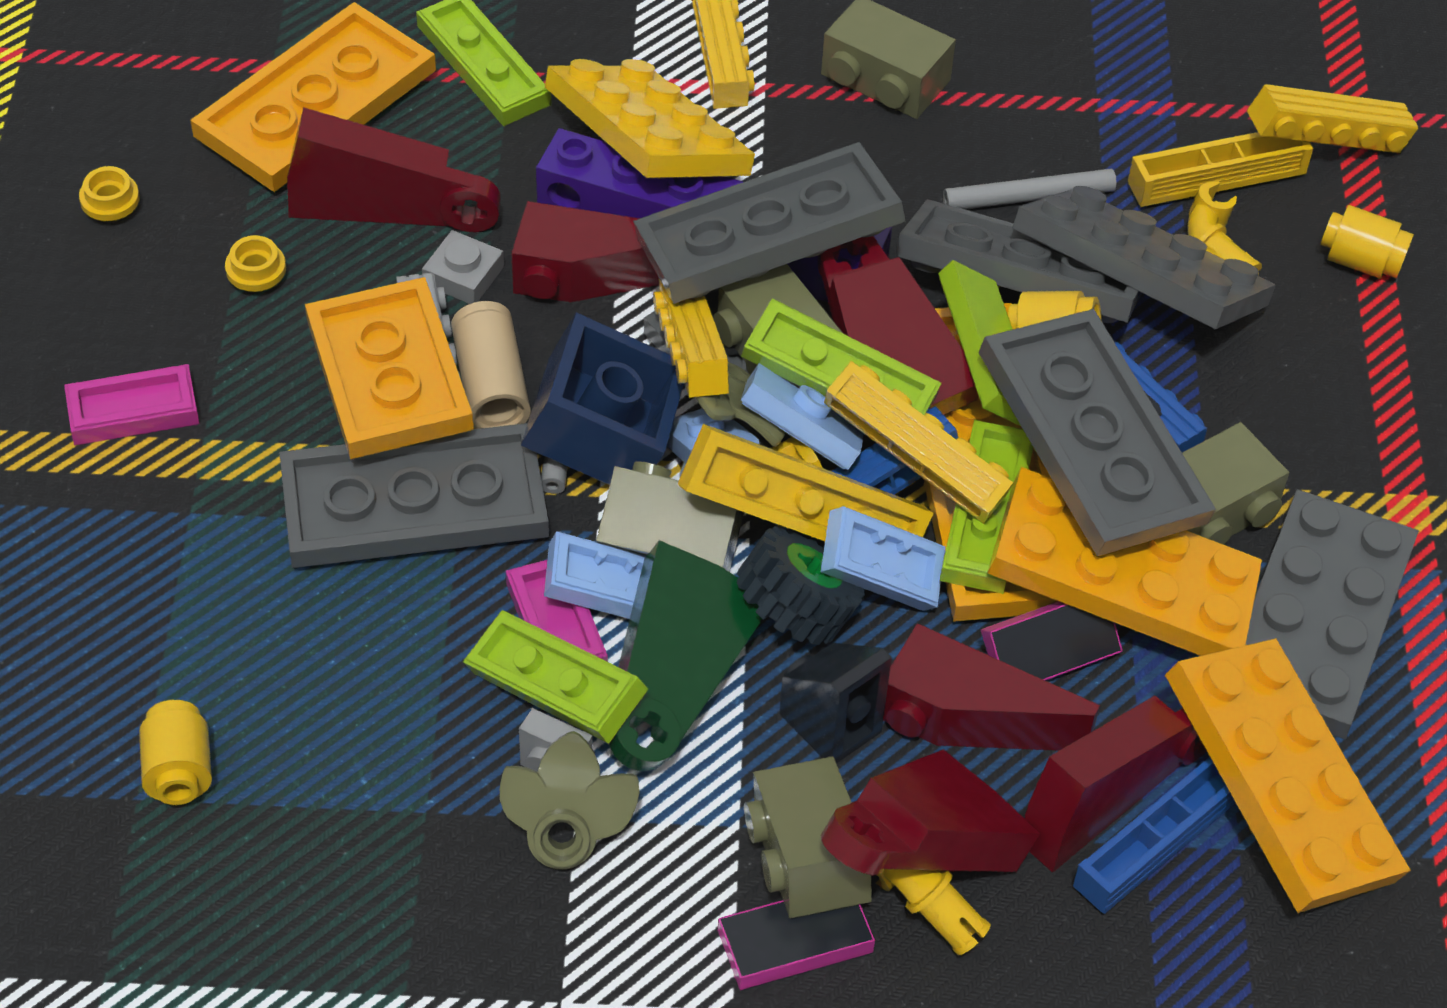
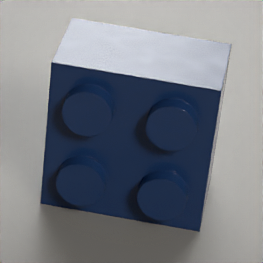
(603, 401)

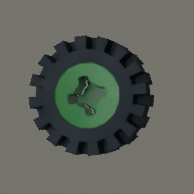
(789, 587)

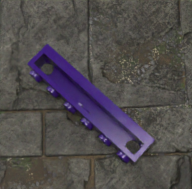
(595, 177)

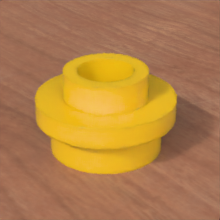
(108, 194)
(255, 264)

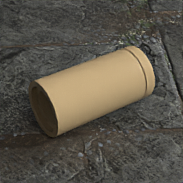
(490, 365)

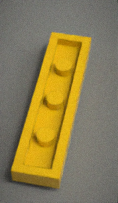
(786, 488)

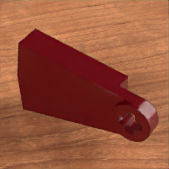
(381, 177)
(892, 315)
(1106, 775)
(929, 819)

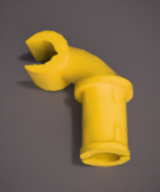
(1208, 224)
(939, 903)

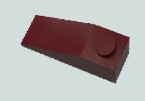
(577, 254)
(974, 700)

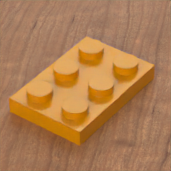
(388, 368)

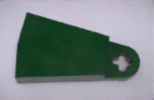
(680, 644)

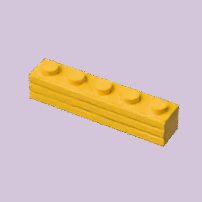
(722, 52)
(1332, 119)
(1231, 161)
(693, 344)
(918, 441)

